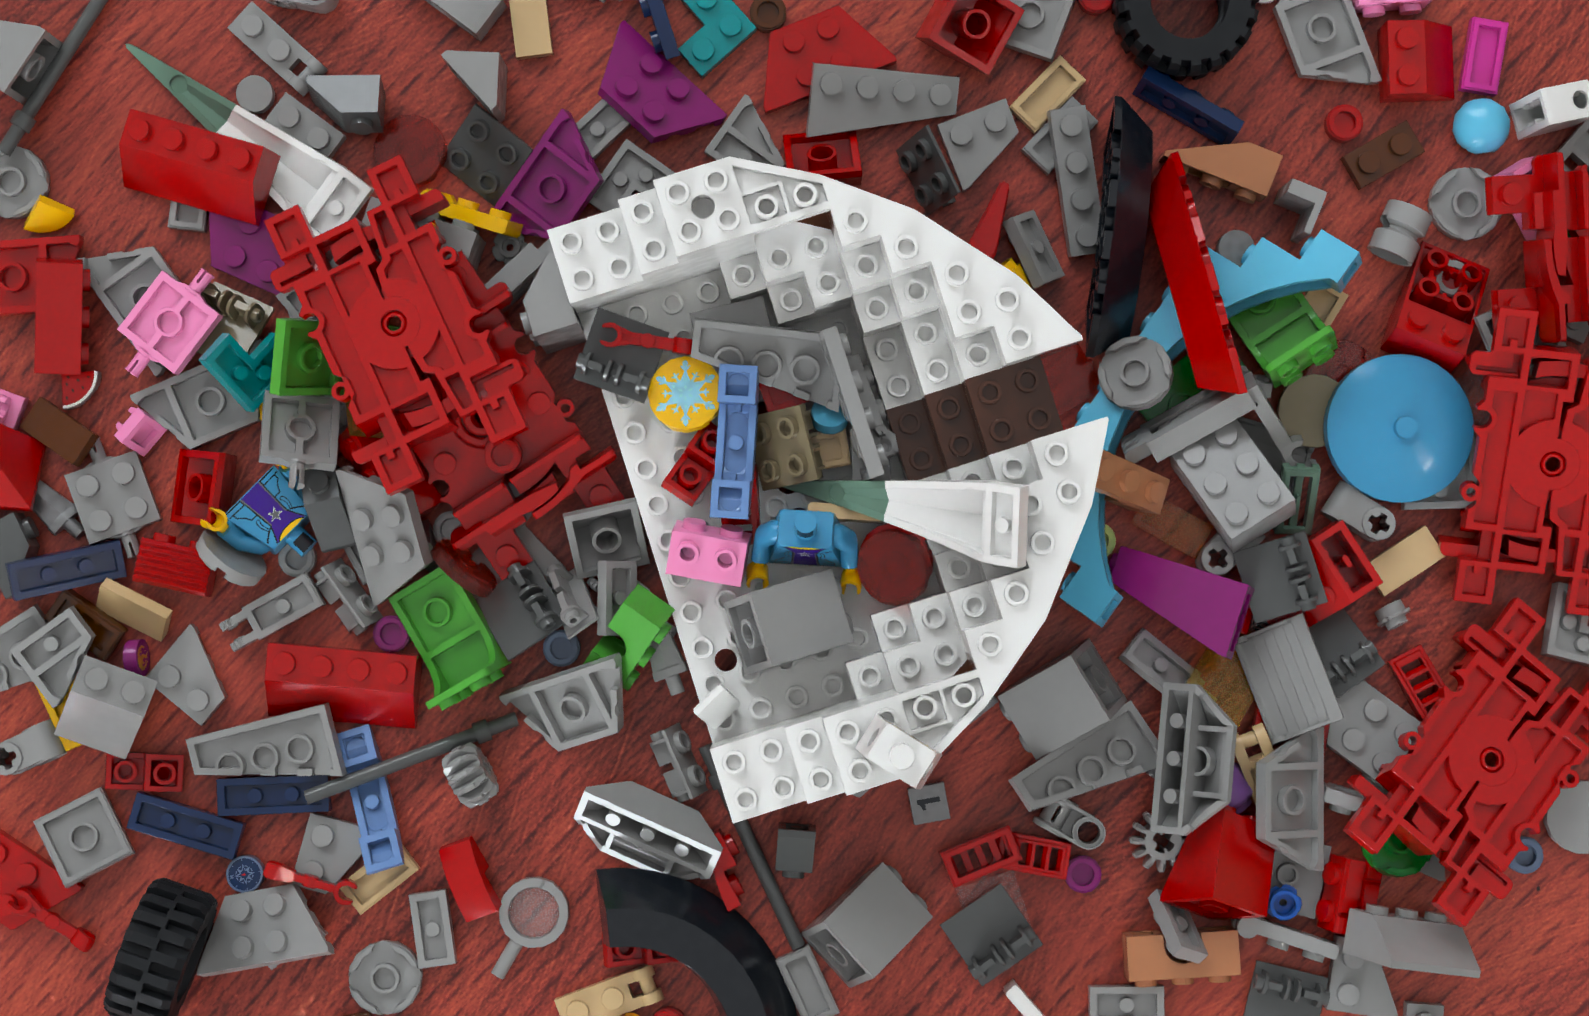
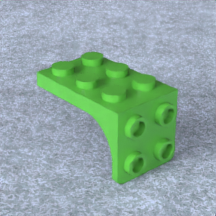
(1285, 337)
(299, 360)
(449, 637)

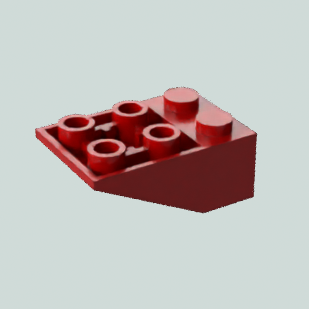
(1431, 322)
(1342, 569)

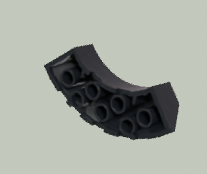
(1120, 229)
(698, 931)

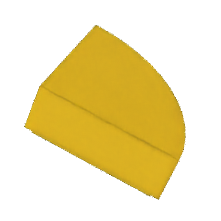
(48, 216)

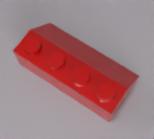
(196, 167)
(356, 682)

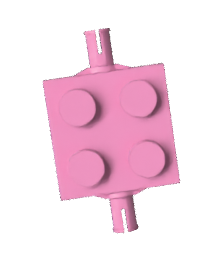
(170, 323)

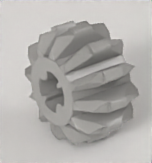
(470, 775)
(1148, 845)

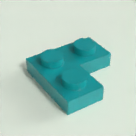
(722, 33)
(238, 372)

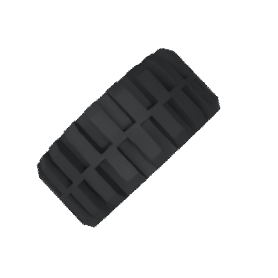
(1180, 55)
(160, 951)

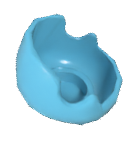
(1481, 126)

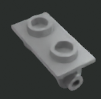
(340, 582)
(573, 598)
(674, 747)

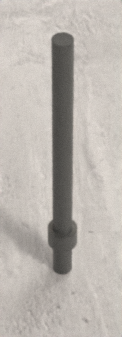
(24, 120)
(481, 731)
(758, 861)

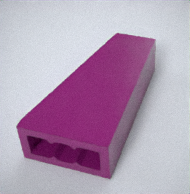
(1191, 599)

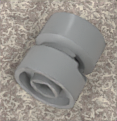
(1400, 230)

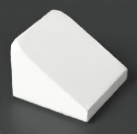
(717, 706)

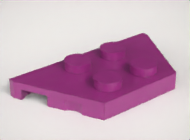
(653, 91)
(553, 181)
(244, 250)

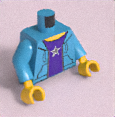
(266, 517)
(805, 539)

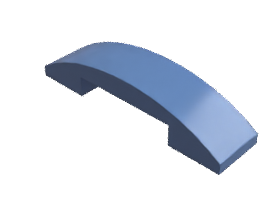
(735, 441)
(372, 803)

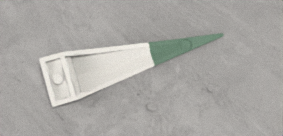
(303, 175)
(968, 516)

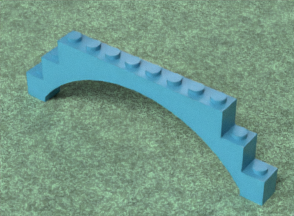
(1264, 276)

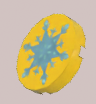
(684, 394)

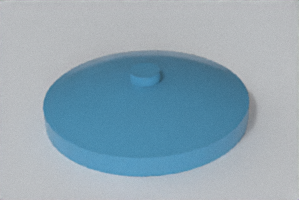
(1398, 428)

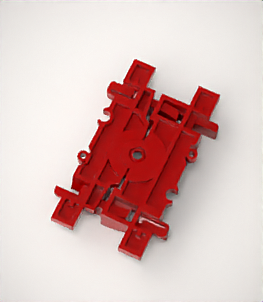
(1554, 265)
(433, 328)
(1512, 469)
(483, 497)
(1448, 766)

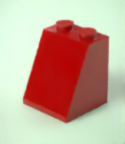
(1222, 870)

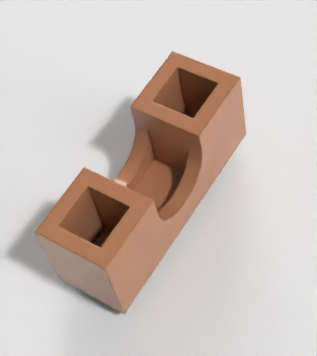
(1130, 485)
(1147, 960)

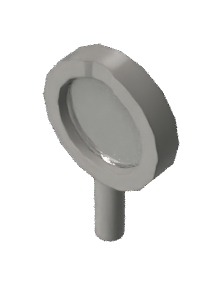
(532, 916)

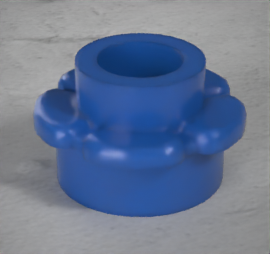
(1292, 905)

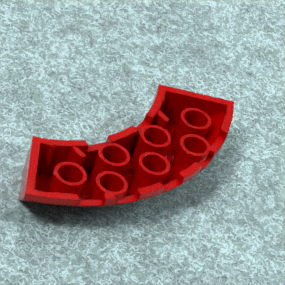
(1193, 281)

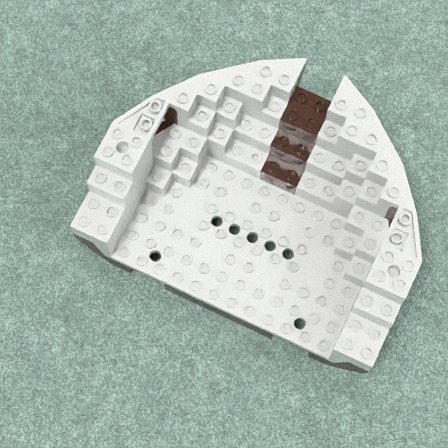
(961, 388)

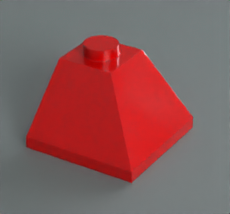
(19, 469)

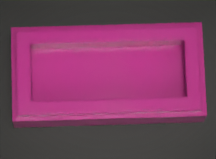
(1483, 56)

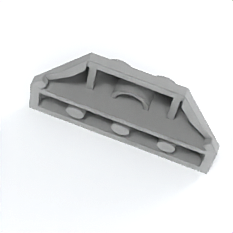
(1191, 760)
(648, 830)

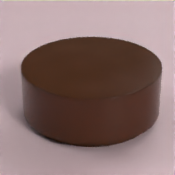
(768, 14)

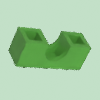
(639, 623)

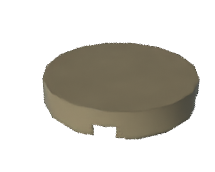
(1304, 406)

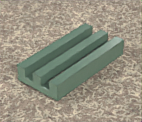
(1300, 472)

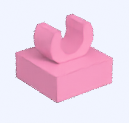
(12, 409)
(139, 431)

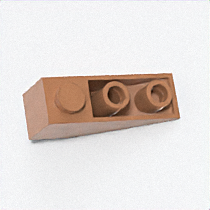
(1235, 166)

